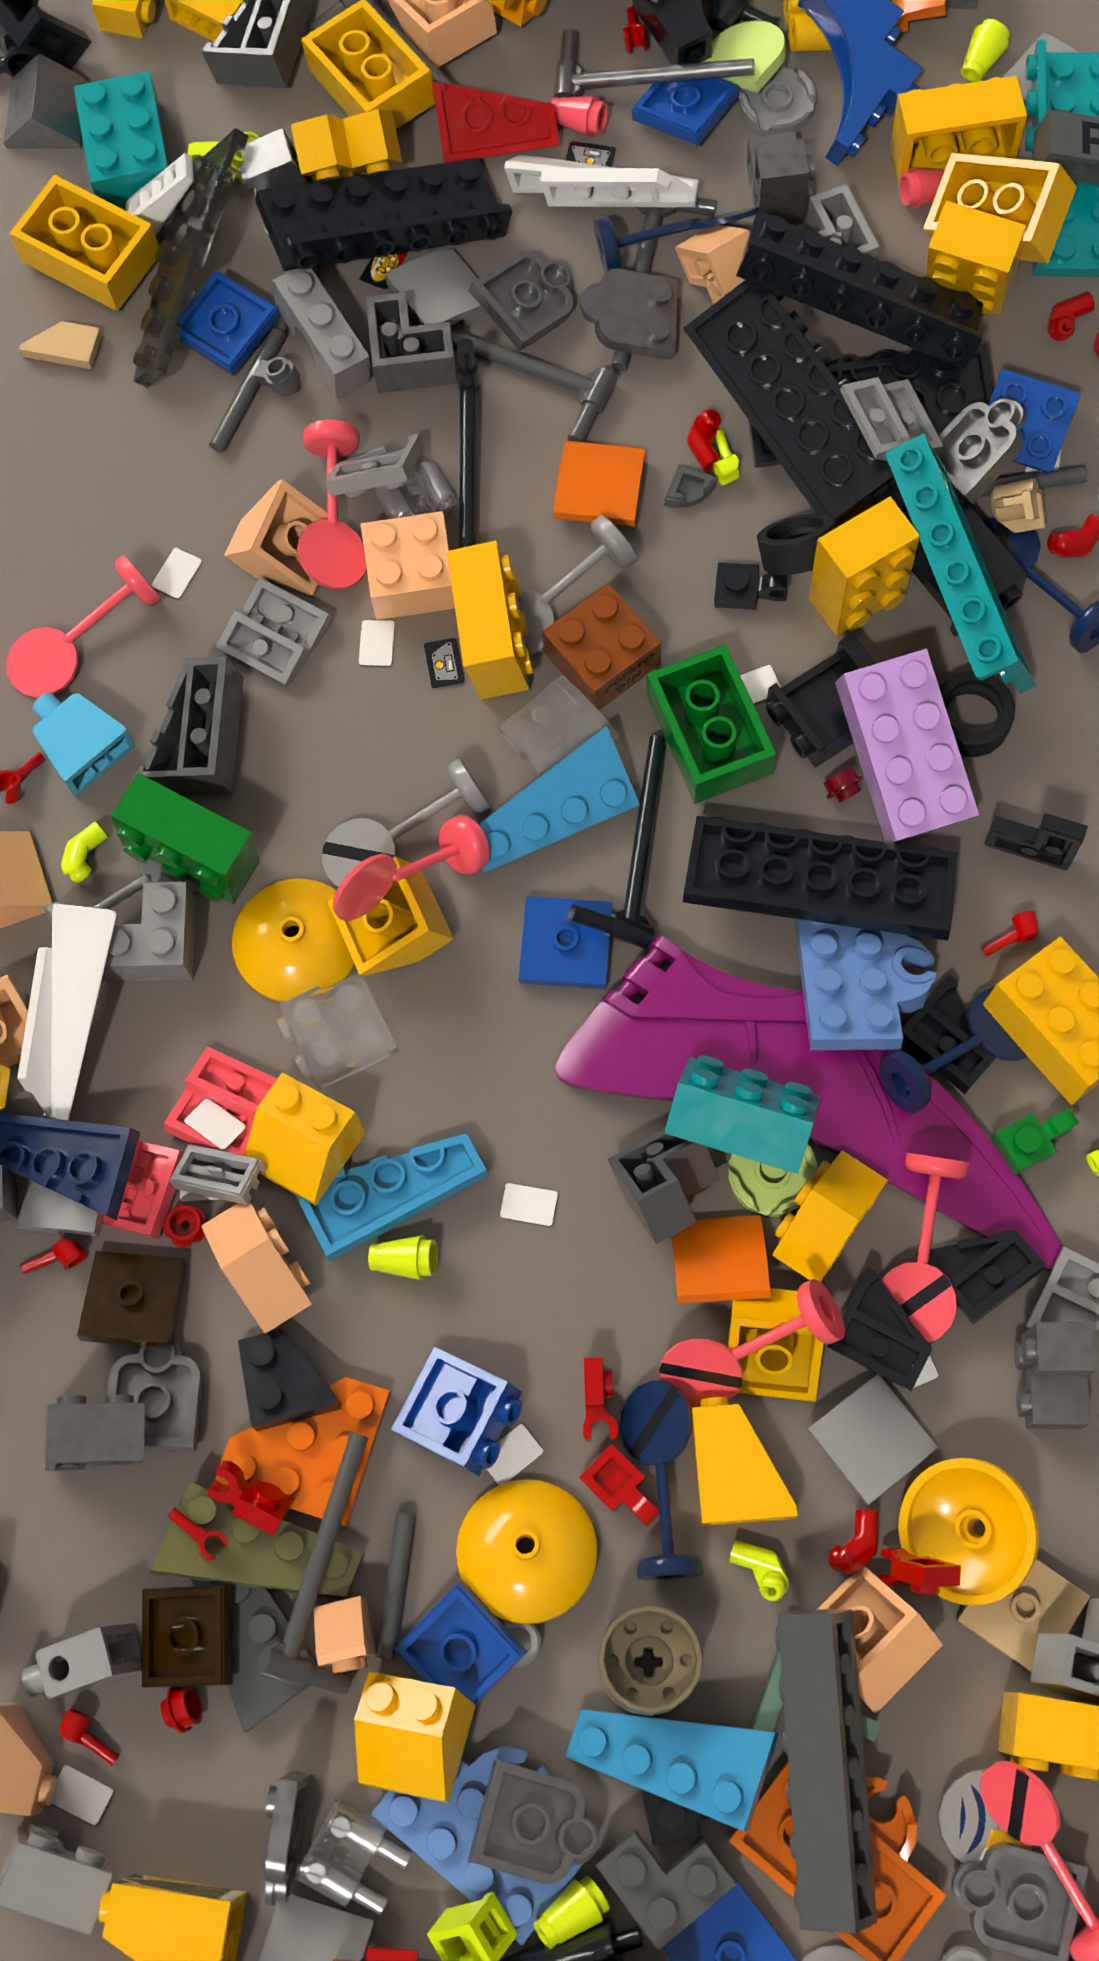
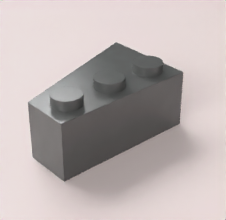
(259, 43)
(200, 731)

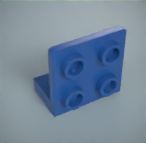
(1047, 416)

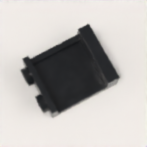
(42, 33)
(1003, 568)
(812, 707)

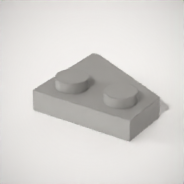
(375, 469)
(1069, 1292)

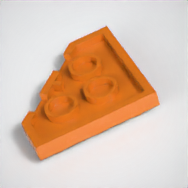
(308, 1452)

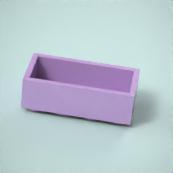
(906, 746)

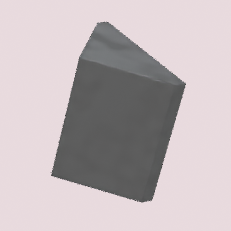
(43, 107)

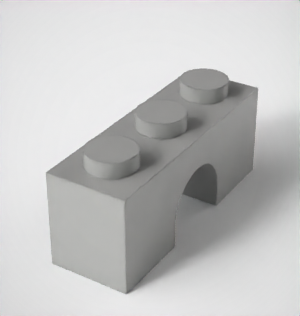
(313, 313)

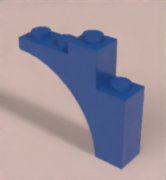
(867, 62)

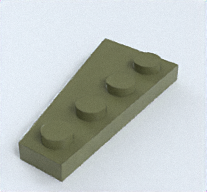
(252, 1554)

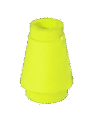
(985, 48)
(405, 1257)
(572, 1912)

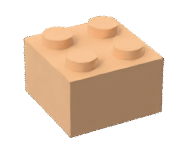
(408, 565)

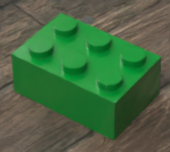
(710, 723)
(185, 839)

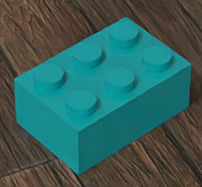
(122, 135)
(743, 1113)

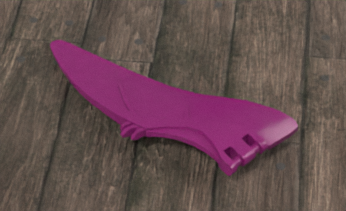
(764, 1029)

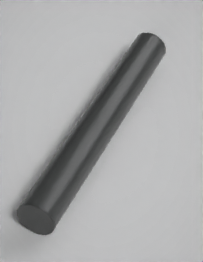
(395, 1586)

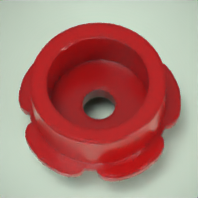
(173, 1225)
(181, 1709)

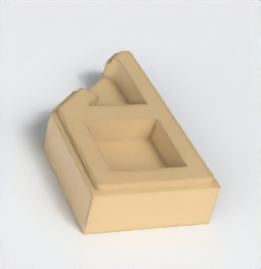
(64, 344)

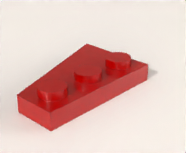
(490, 123)

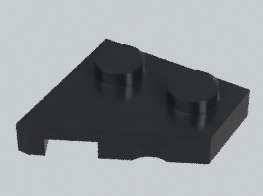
(940, 1028)
(986, 1270)
(882, 1335)
(281, 1382)

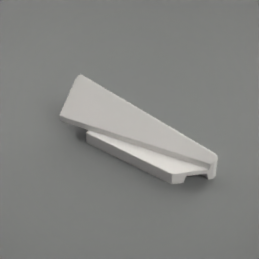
(598, 186)
(64, 1005)

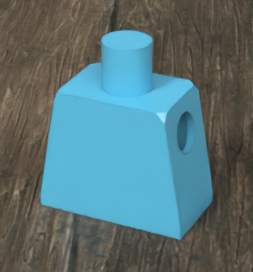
(79, 739)

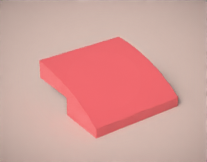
(229, 1085)
(147, 1191)

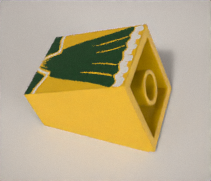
(172, 1919)

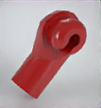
(1064, 314)
(1075, 542)
(861, 1547)

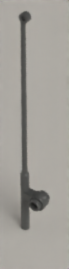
(265, 371)

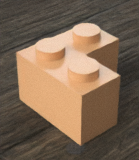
(714, 258)
(254, 1263)

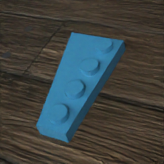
(564, 800)
(391, 1191)
(688, 1763)

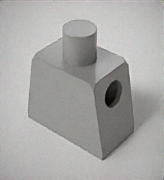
(85, 1662)

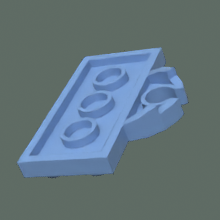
(859, 984)
(445, 1834)

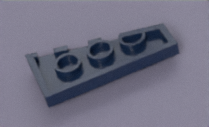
(71, 1158)

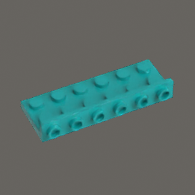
(1070, 84)
(958, 564)

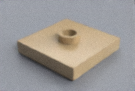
(1039, 1606)

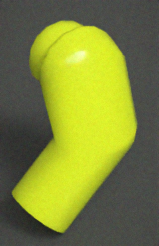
(76, 852)
(765, 1567)

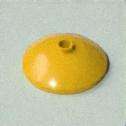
(285, 965)
(940, 1521)
(534, 1584)

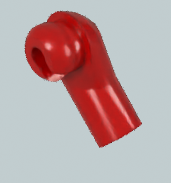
(702, 436)

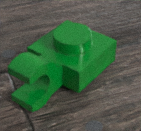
(1029, 1142)

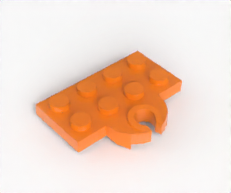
(902, 1893)

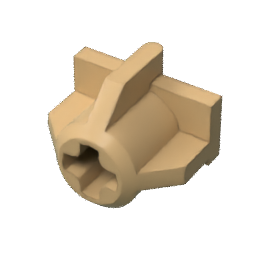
(1019, 505)

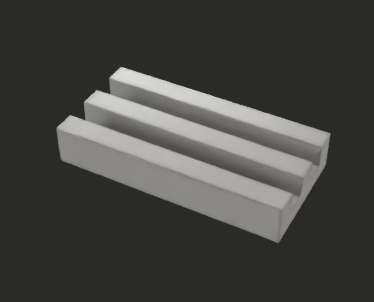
(240, 1194)

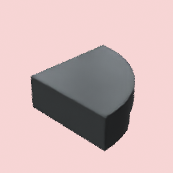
(689, 487)

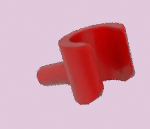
(634, 33)
(12, 780)
(1025, 930)
(65, 1250)
(197, 1533)
(74, 1729)

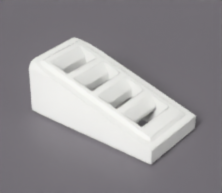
(163, 193)

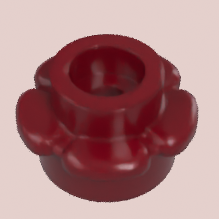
(843, 784)

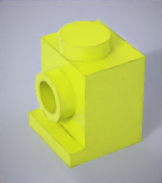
(473, 1931)

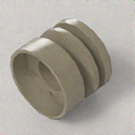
(669, 1641)

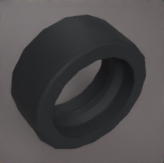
(791, 543)
(998, 695)

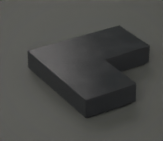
(1051, 843)

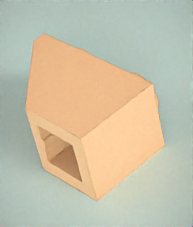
(344, 1634)

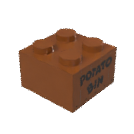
(602, 647)

